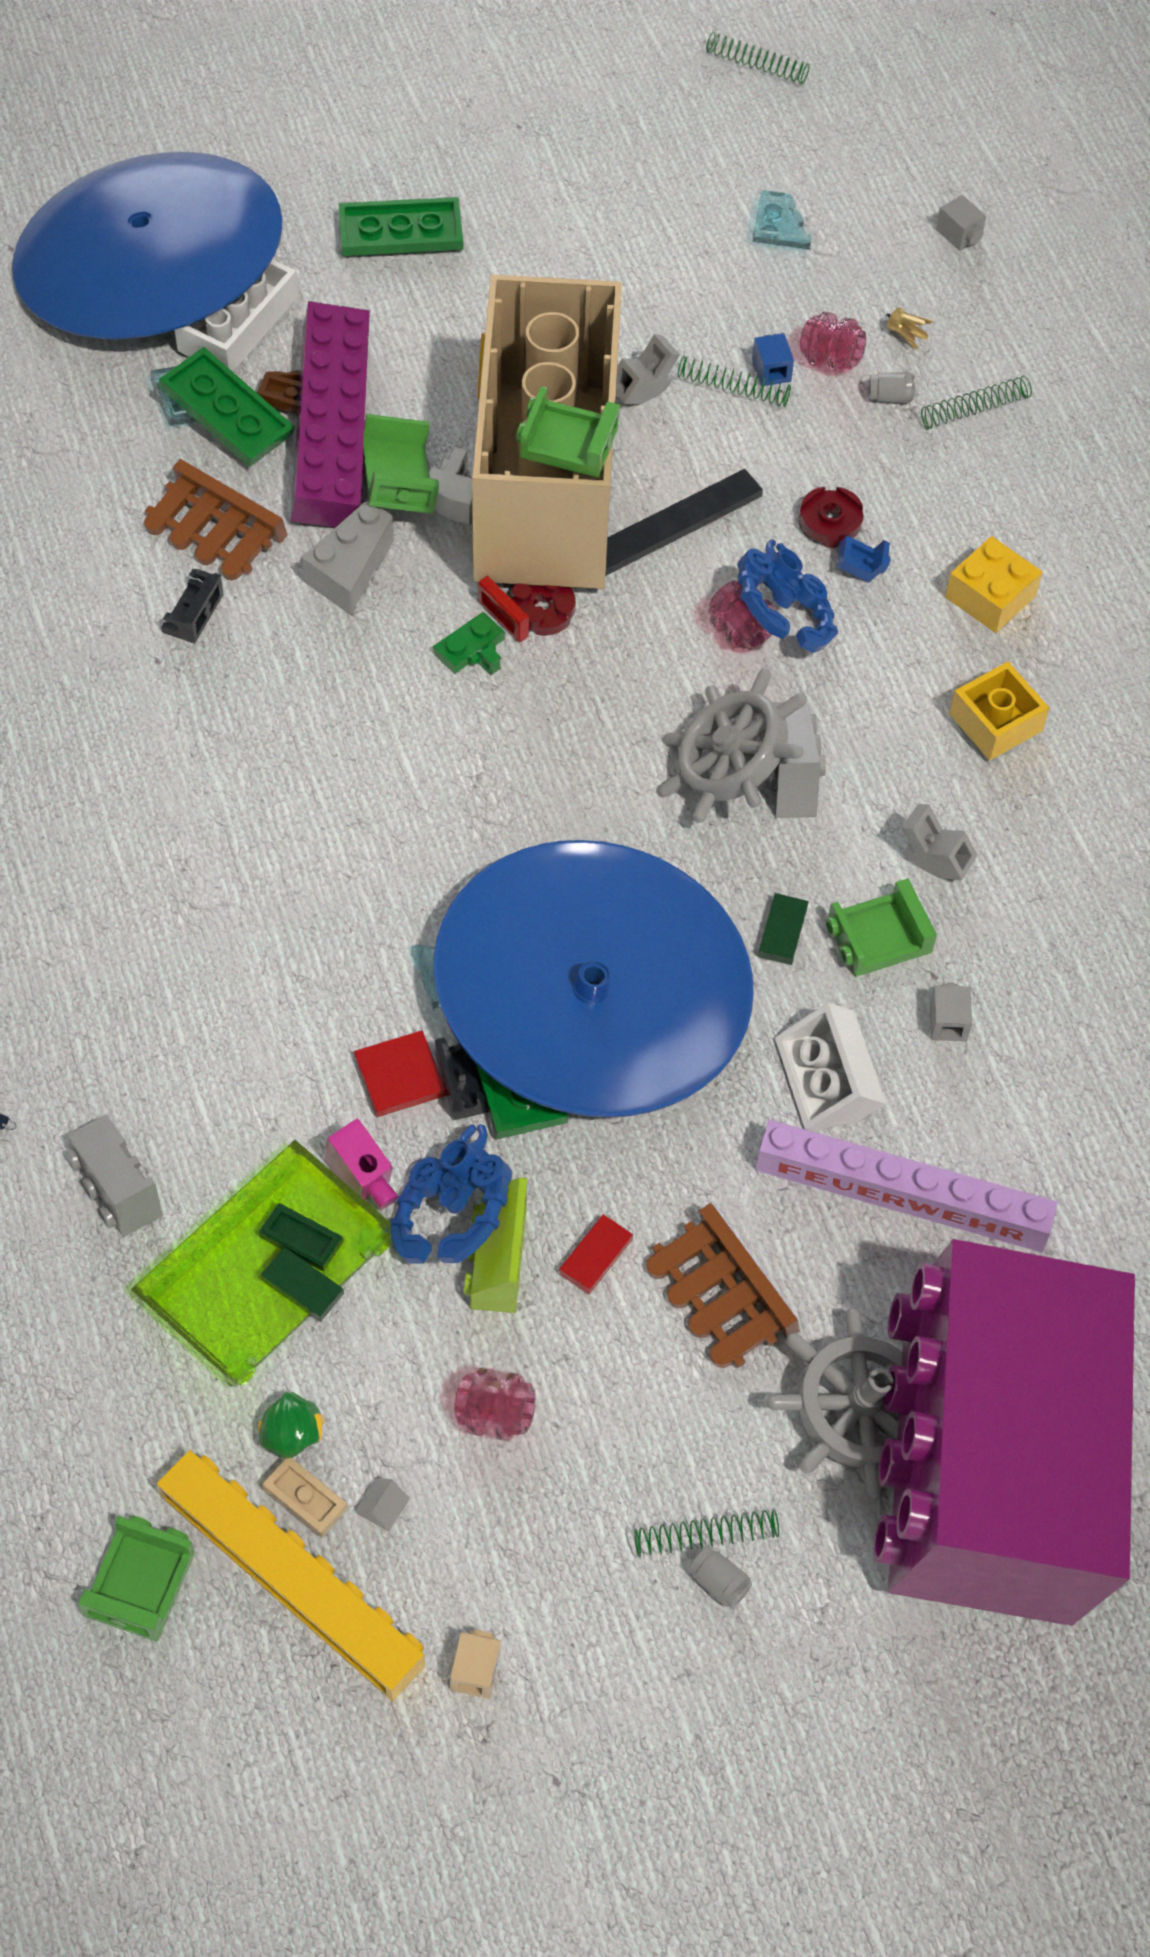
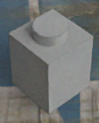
(961, 222)
(950, 1012)

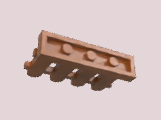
(214, 496)
(739, 1297)

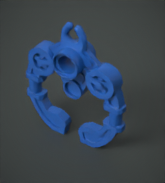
(783, 575)
(455, 1175)

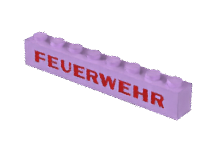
(906, 1186)

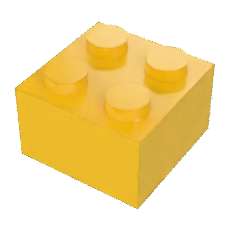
(993, 584)
(999, 710)

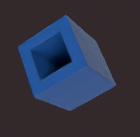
(772, 359)

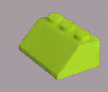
(498, 1260)

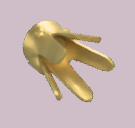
(903, 324)

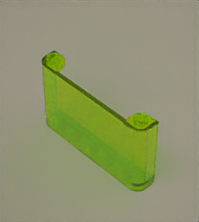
(212, 1281)

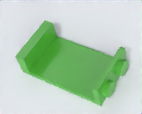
(398, 464)

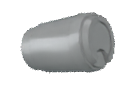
(892, 387)
(720, 1577)

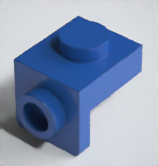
(862, 559)

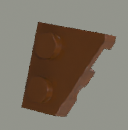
(281, 390)

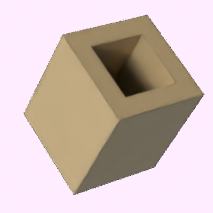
(475, 1664)

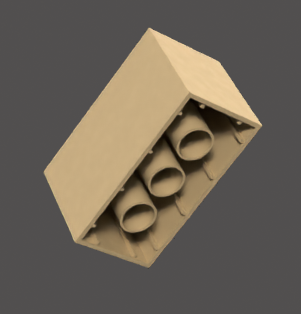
(530, 516)

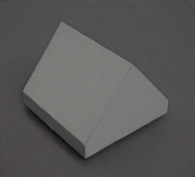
(383, 1503)

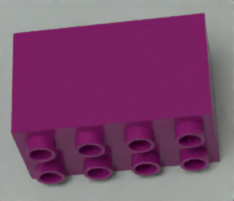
(1010, 1434)

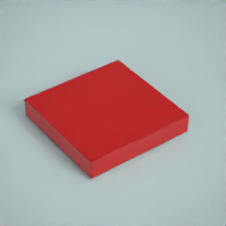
(399, 1073)

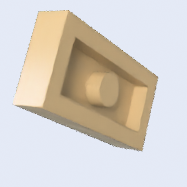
(305, 1496)

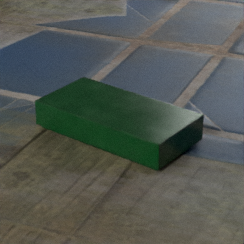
(783, 928)
(301, 1236)
(302, 1284)

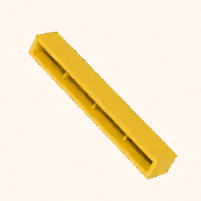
(293, 1575)

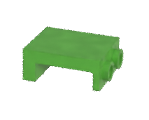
(567, 435)
(882, 930)
(139, 1578)

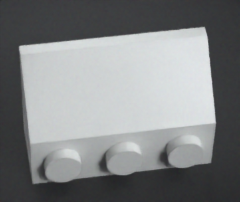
(830, 1068)

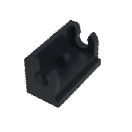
(194, 606)
(460, 1080)

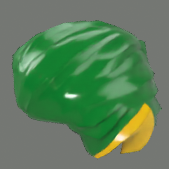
(290, 1425)

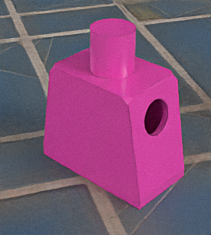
(360, 1163)

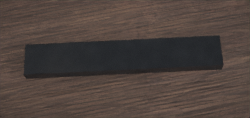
(680, 519)

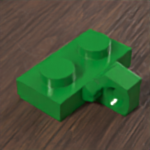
(472, 644)

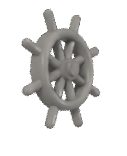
(733, 745)
(860, 1400)

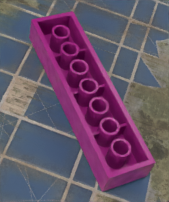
(330, 414)

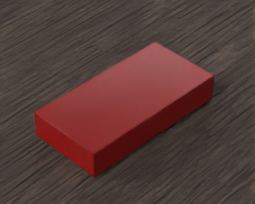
(503, 609)
(596, 1254)

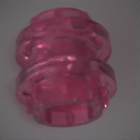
(833, 341)
(732, 613)
(496, 1404)

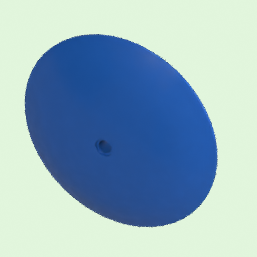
(147, 245)
(579, 912)

